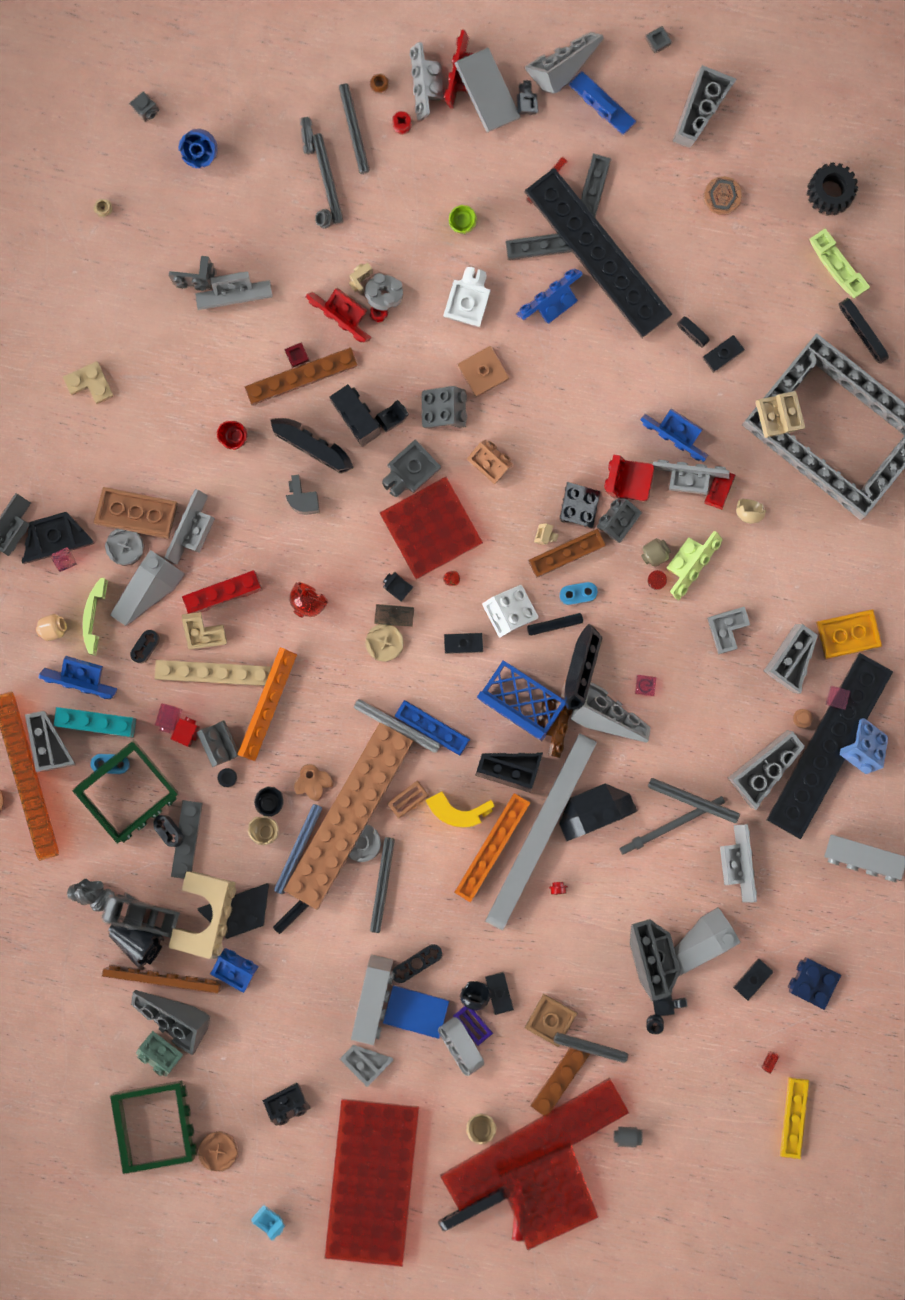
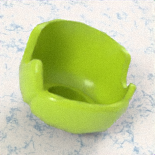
(462, 219)

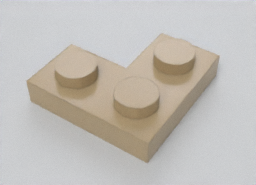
(92, 378)
(200, 636)

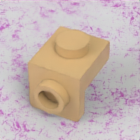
(360, 273)

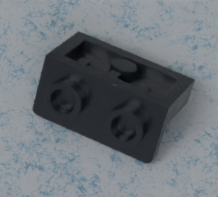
(286, 1104)

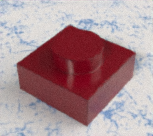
(296, 354)

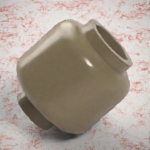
(656, 552)

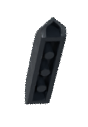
(332, 456)
(582, 667)

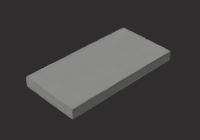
(487, 90)

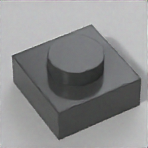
(658, 39)

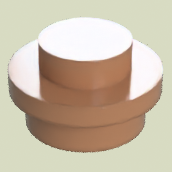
(802, 718)

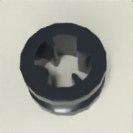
(655, 1029)

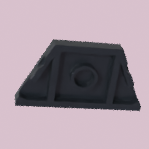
(52, 535)
(246, 913)

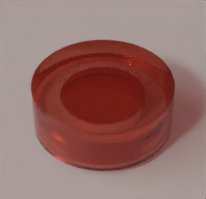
(657, 580)

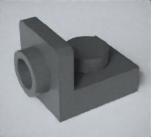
(144, 106)

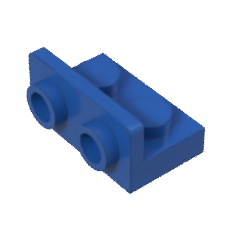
(234, 970)

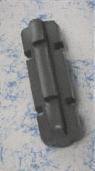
(307, 134)

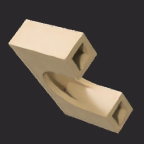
(219, 894)

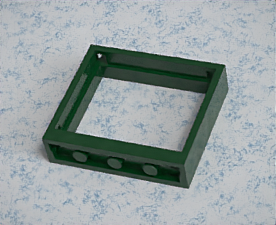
(140, 822)
(122, 1133)

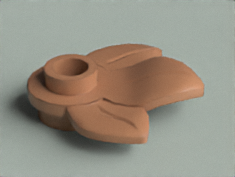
(312, 785)

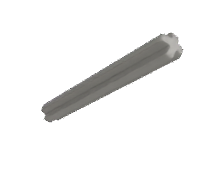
(397, 725)

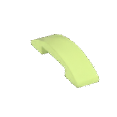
(837, 265)
(98, 591)

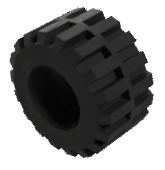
(834, 174)

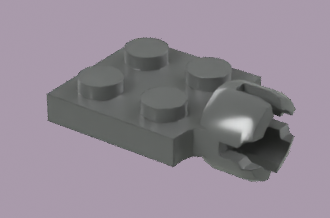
(410, 469)

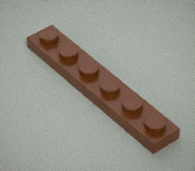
(301, 376)
(153, 977)

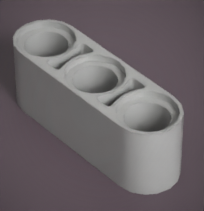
(461, 1046)

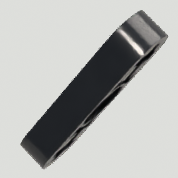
(401, 966)

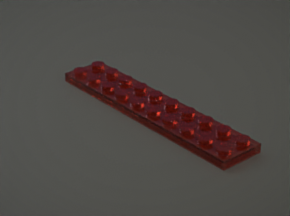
(561, 1126)

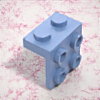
(869, 748)

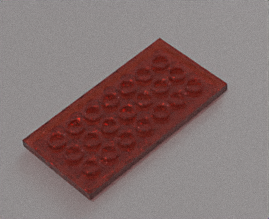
(371, 1182)

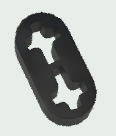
(693, 332)
(148, 649)
(169, 830)

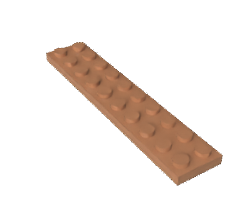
(348, 816)

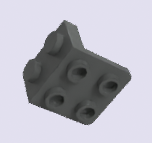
(200, 281)
(444, 407)

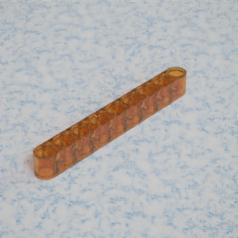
(26, 778)

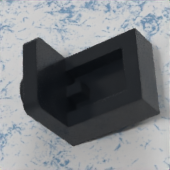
(392, 416)

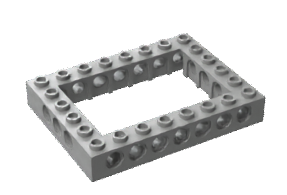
(867, 390)

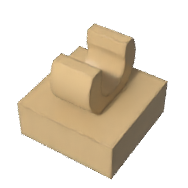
(544, 534)

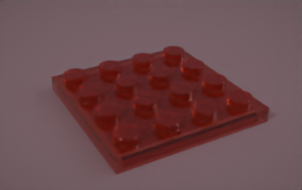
(431, 528)
(548, 1196)

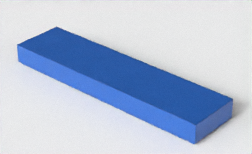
(432, 727)

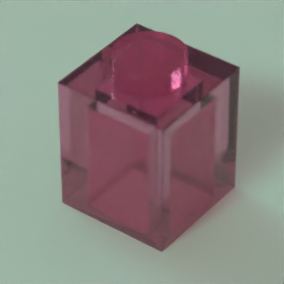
(167, 717)

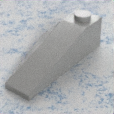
(559, 68)
(609, 717)
(705, 941)

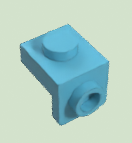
(268, 1222)

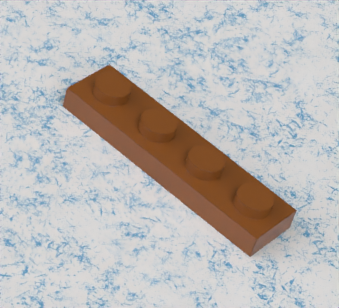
(566, 553)
(559, 1081)

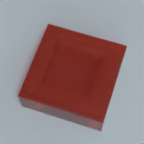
(770, 1062)

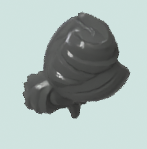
(89, 894)

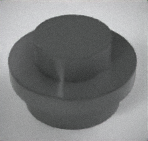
(323, 218)

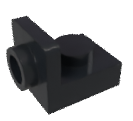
(397, 586)

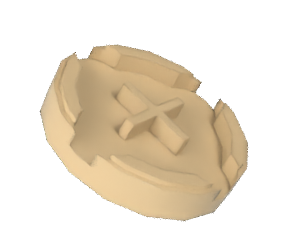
(384, 642)

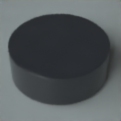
(227, 777)

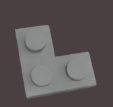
(722, 626)

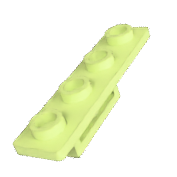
(690, 561)

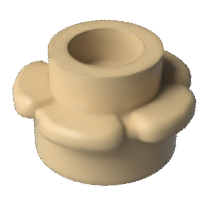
(103, 203)

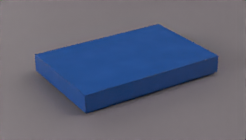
(415, 1011)

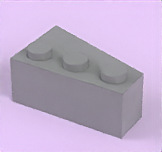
(792, 658)
(46, 745)

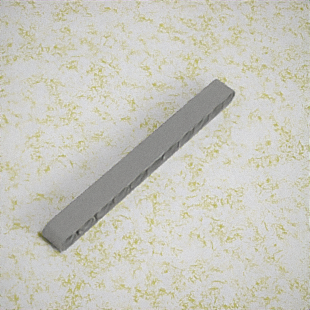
(541, 831)

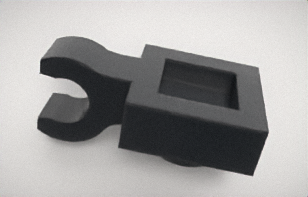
(526, 100)
(666, 1005)

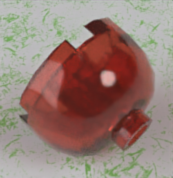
(306, 601)

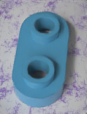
(578, 592)
(105, 757)

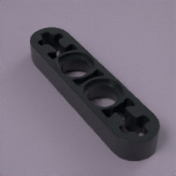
(863, 330)
(473, 1209)

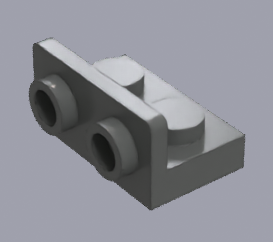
(619, 519)
(218, 743)

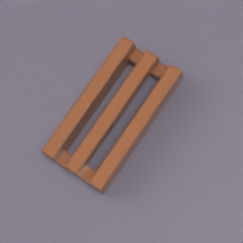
(394, 809)

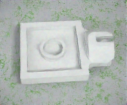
(468, 298)

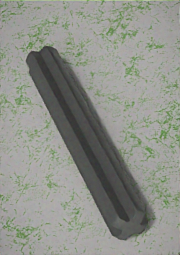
(590, 1047)

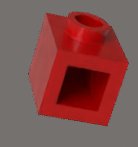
(185, 731)

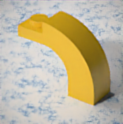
(445, 812)

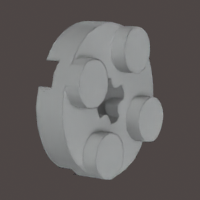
(387, 283)

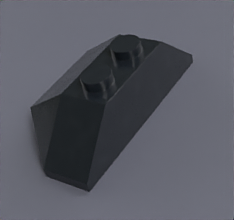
(595, 810)

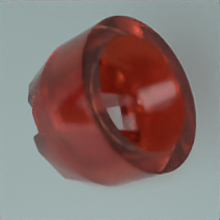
(451, 578)

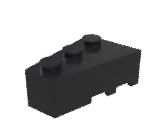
(355, 414)
(510, 769)

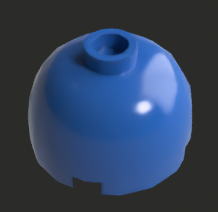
(198, 148)

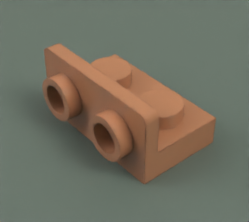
(490, 461)

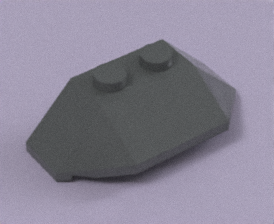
(654, 958)

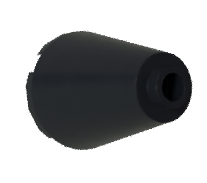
(138, 945)

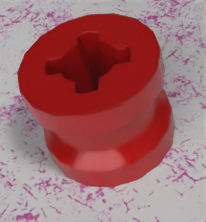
(401, 127)

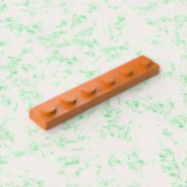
(267, 704)
(492, 847)

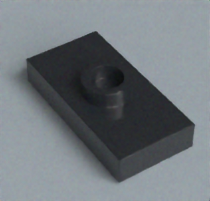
(723, 353)
(463, 643)
(753, 979)
(499, 993)

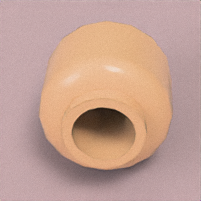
(51, 627)

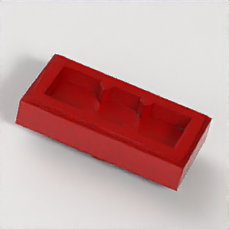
(719, 491)

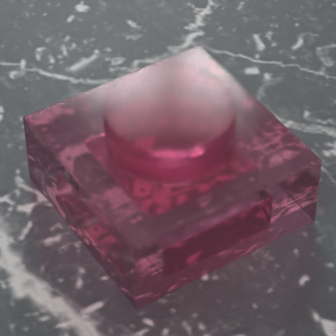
(63, 559)

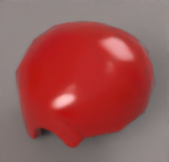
(232, 434)

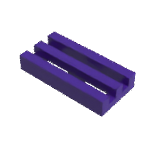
(483, 1037)

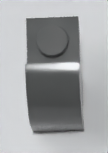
(301, 502)

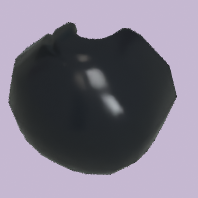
(268, 801)
(475, 995)

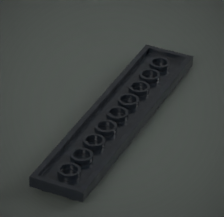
(598, 253)
(822, 755)

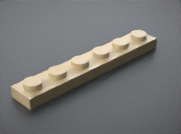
(211, 672)

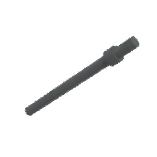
(639, 842)

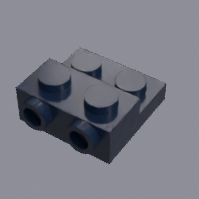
(813, 983)

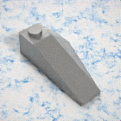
(148, 585)

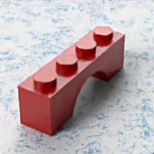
(213, 595)

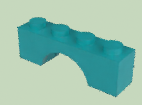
(94, 722)

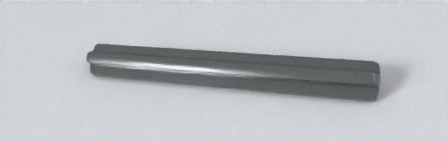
(354, 128)
(327, 178)
(694, 800)
(382, 885)

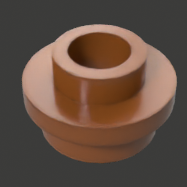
(379, 78)

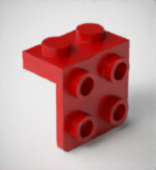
(629, 479)

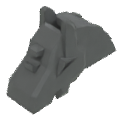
(135, 915)

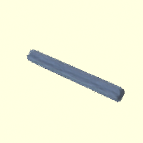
(298, 848)

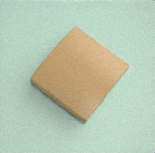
(780, 414)

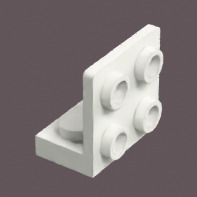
(510, 610)

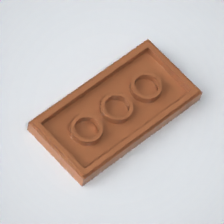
(135, 512)

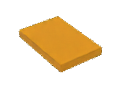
(849, 634)

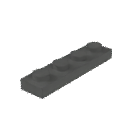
(189, 827)

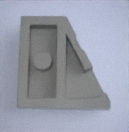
(365, 1063)

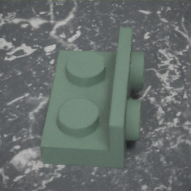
(158, 1054)

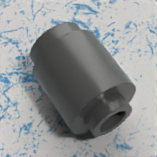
(628, 1137)

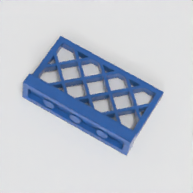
(509, 711)

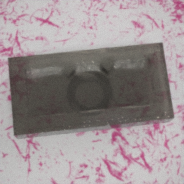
(394, 615)

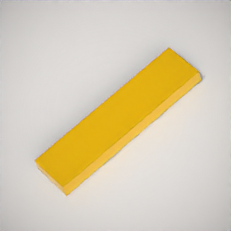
(794, 1118)

